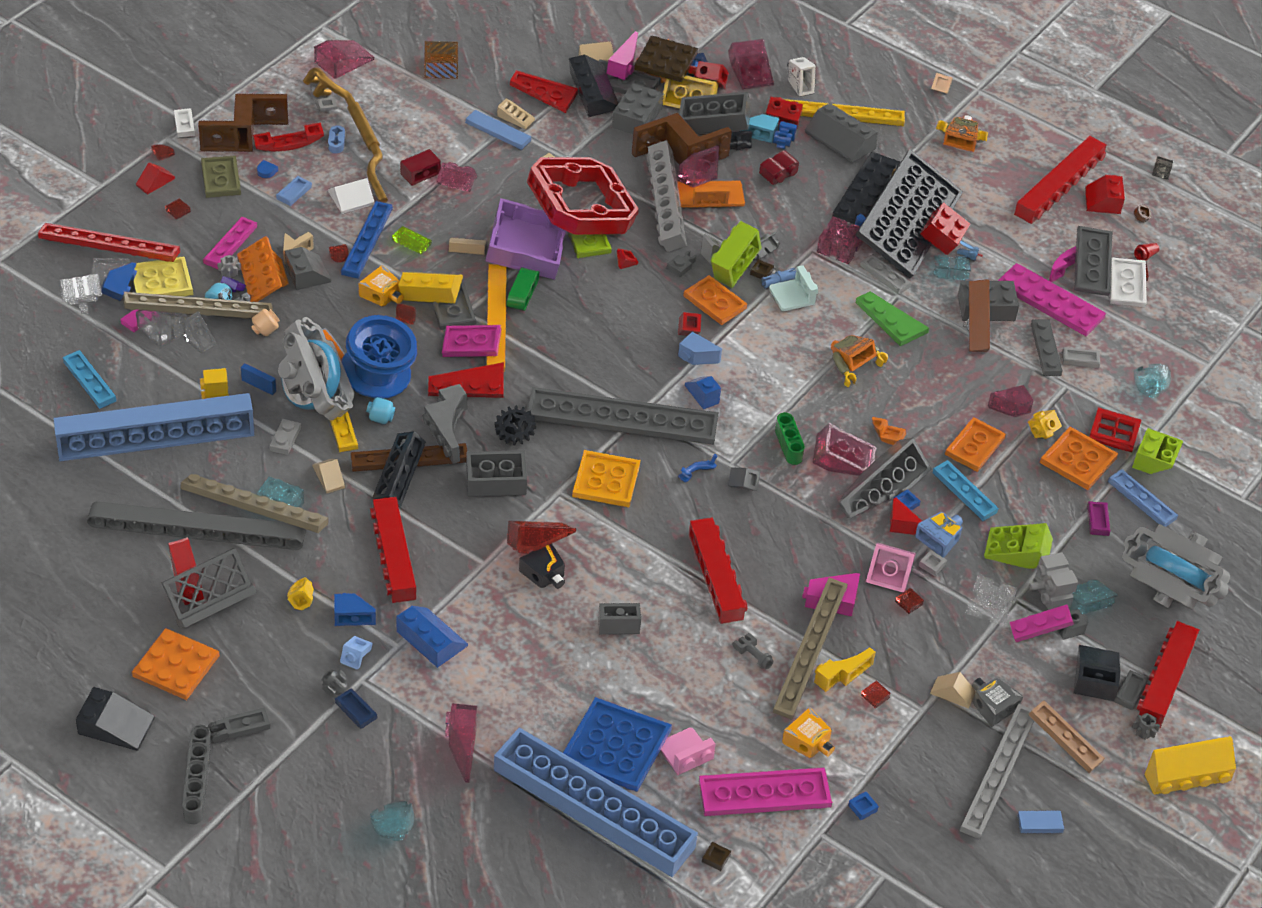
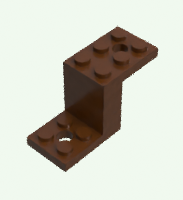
(238, 134)
(680, 138)

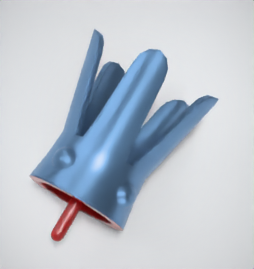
(971, 253)

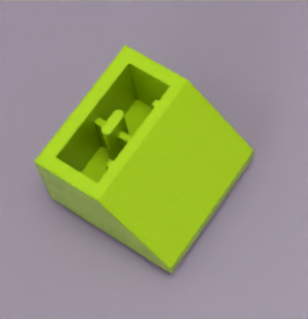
(1156, 452)

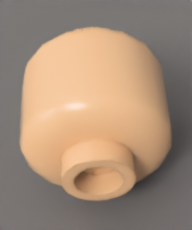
(265, 322)

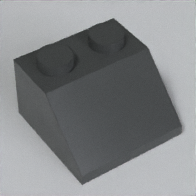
(305, 268)

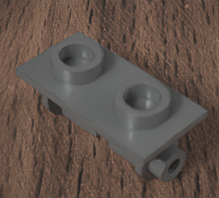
(769, 243)

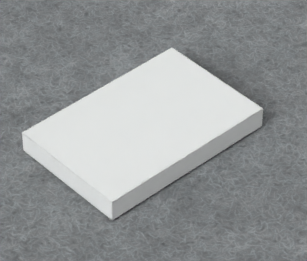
(1128, 282)

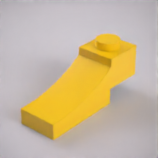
(844, 670)

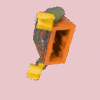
(962, 133)
(854, 352)

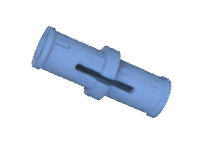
(778, 277)

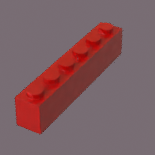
(394, 550)
(717, 570)
(1168, 672)

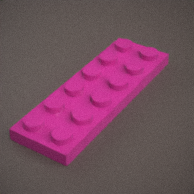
(1054, 300)
(764, 791)

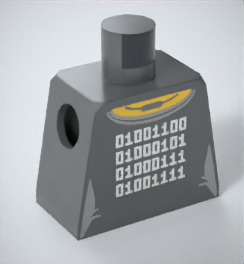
(995, 700)

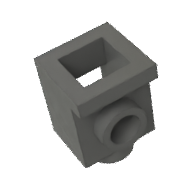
(1080, 624)

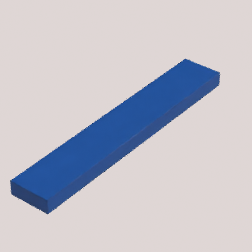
(366, 239)

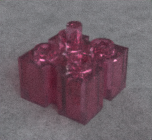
(839, 240)

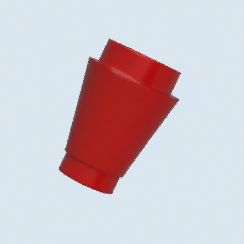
(1146, 251)

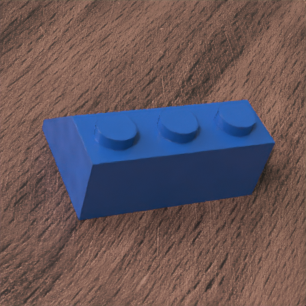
(429, 635)

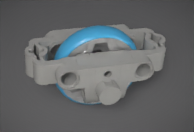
(314, 372)
(1176, 567)

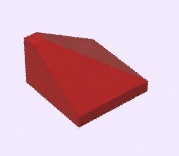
(626, 258)

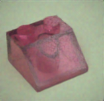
(700, 167)

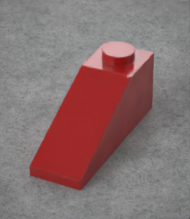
(182, 560)

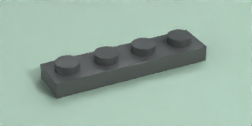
(1046, 347)

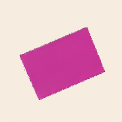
(471, 341)

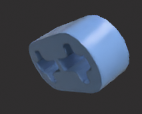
(340, 139)

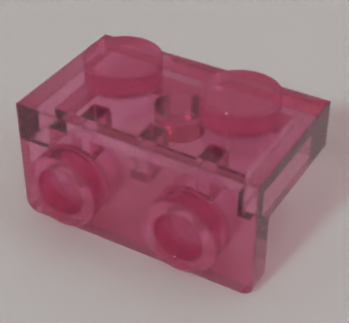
(456, 177)

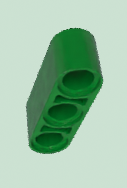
(523, 289)
(789, 438)

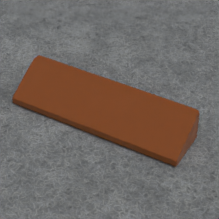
(979, 316)

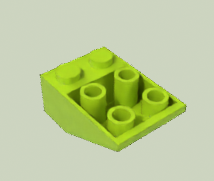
(1019, 544)

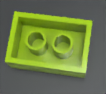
(736, 254)

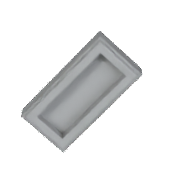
(1081, 357)

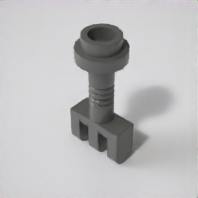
(748, 644)

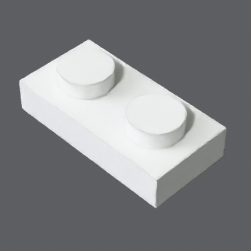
(184, 123)

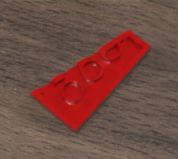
(550, 92)
(477, 382)

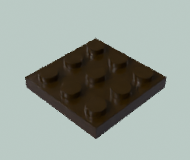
(666, 58)

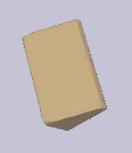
(597, 50)
(467, 246)

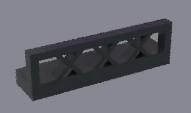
(403, 467)

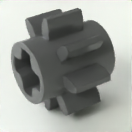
(334, 682)
(1146, 726)

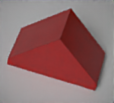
(153, 178)
(903, 519)

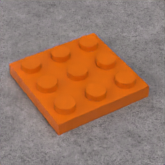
(1078, 458)
(175, 664)

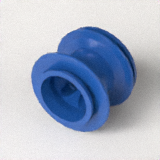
(379, 356)

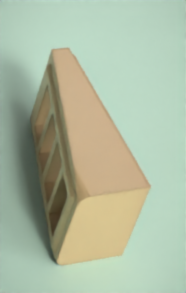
(509, 111)

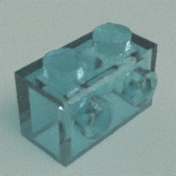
(282, 492)

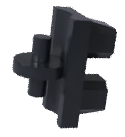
(741, 140)

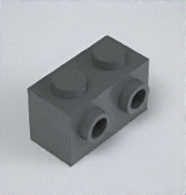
(619, 618)

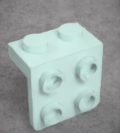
(796, 292)

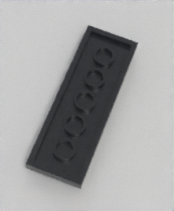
(865, 187)

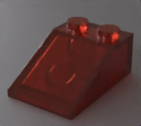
(535, 535)

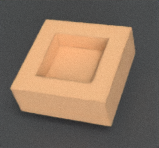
(941, 83)

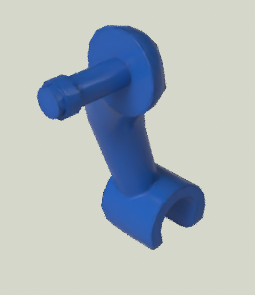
(686, 473)

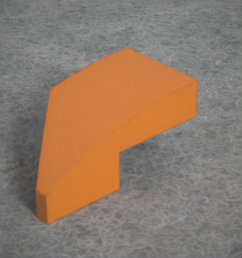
(888, 433)

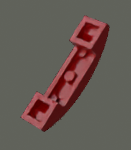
(289, 141)

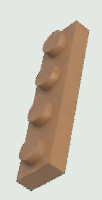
(1066, 736)

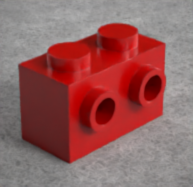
(785, 110)

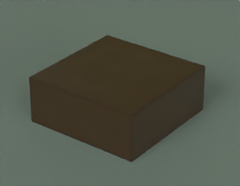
(761, 269)
(716, 856)

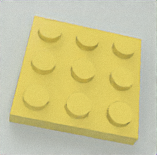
(163, 278)

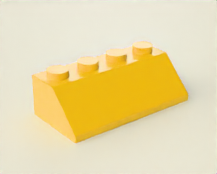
(1191, 765)

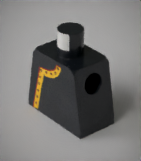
(543, 567)

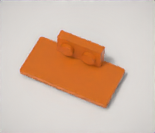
(712, 194)
(262, 269)

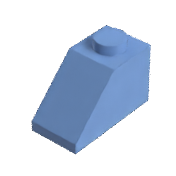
(699, 350)

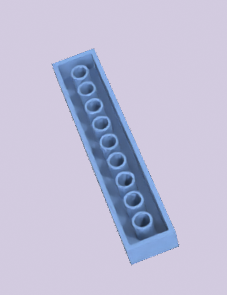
(154, 427)
(595, 802)

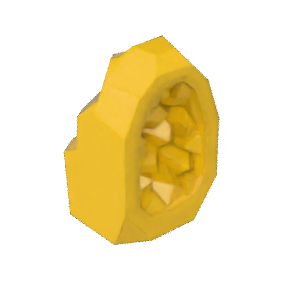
(301, 594)

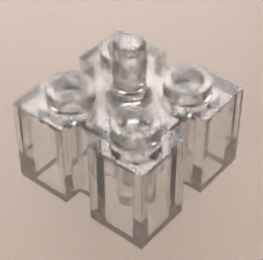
(80, 290)
(991, 600)

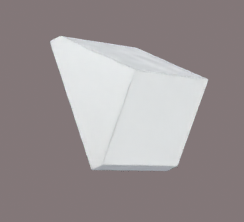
(352, 195)

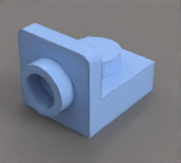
(354, 651)

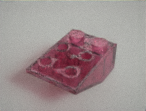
(751, 64)

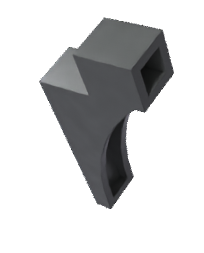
(443, 416)

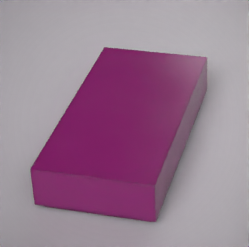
(1098, 518)

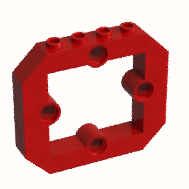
(570, 172)

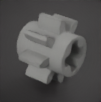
(229, 266)

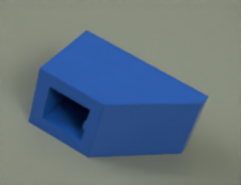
(117, 281)

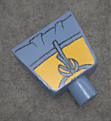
(940, 532)

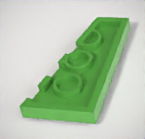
(892, 320)

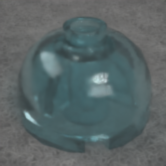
(1152, 380)
(393, 821)

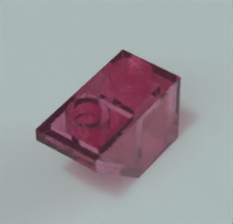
(1011, 401)

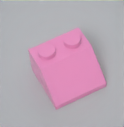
(890, 567)

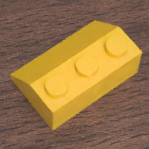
(689, 87)
(430, 287)

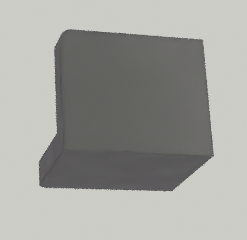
(744, 478)

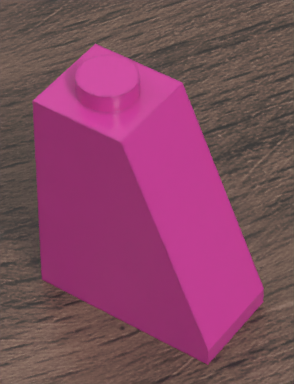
(816, 586)

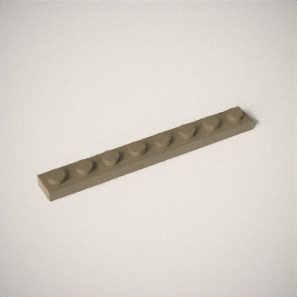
(191, 305)
(254, 503)
(810, 648)

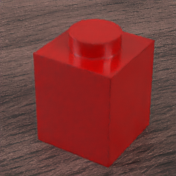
(689, 323)

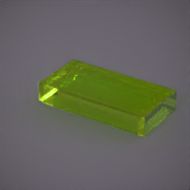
(411, 240)

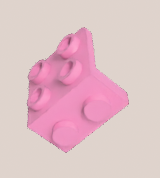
(687, 750)

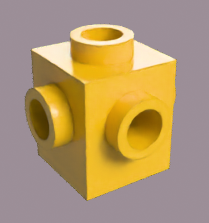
(1044, 424)

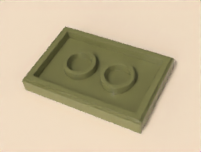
(220, 176)

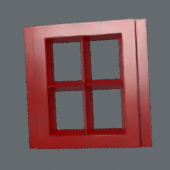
(1118, 419)

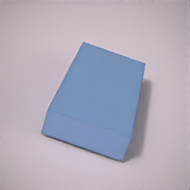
(294, 191)
(1040, 822)

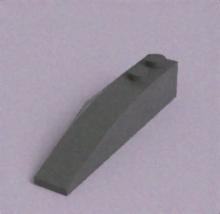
(886, 477)

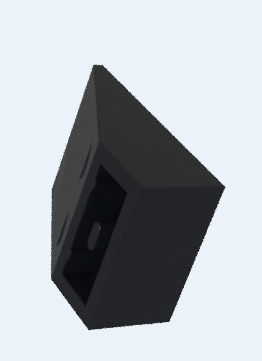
(1097, 673)

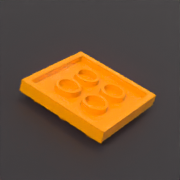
(606, 478)

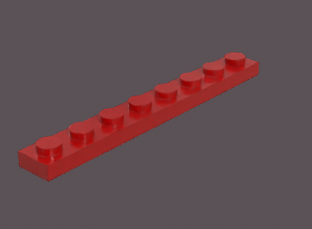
(109, 242)

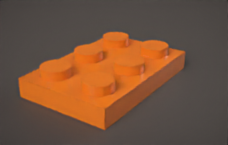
(715, 300)
(975, 444)

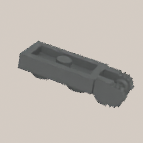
(239, 725)

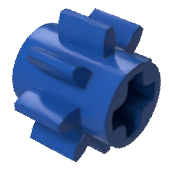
(782, 138)

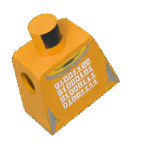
(380, 287)
(808, 735)

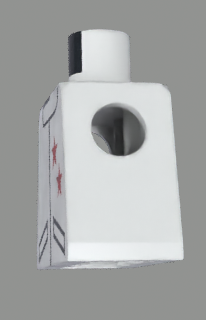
(801, 75)

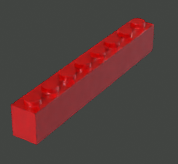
(1060, 180)

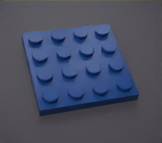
(618, 743)

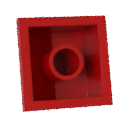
(1105, 195)

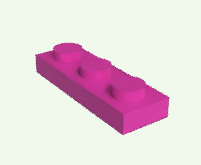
(1041, 623)

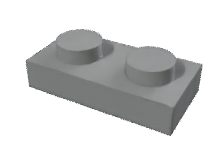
(285, 436)

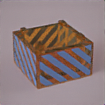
(441, 60)

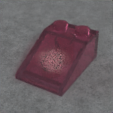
(340, 56)
(842, 451)
(461, 730)

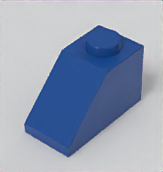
(705, 391)
(353, 610)

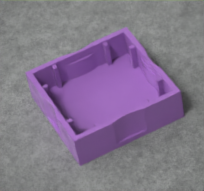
(525, 239)

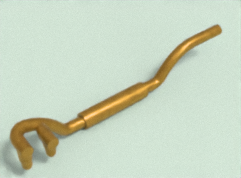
(316, 76)

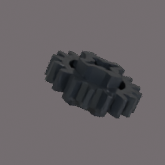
(507, 430)

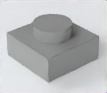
(932, 563)

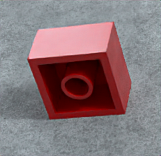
(945, 228)

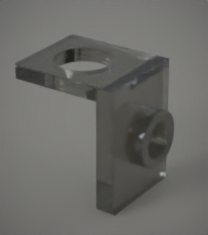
(1162, 168)

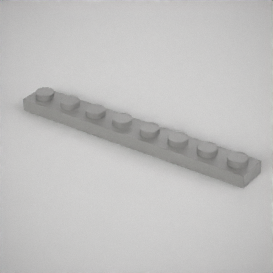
(998, 773)

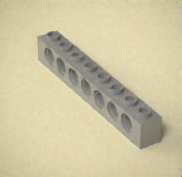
(666, 196)

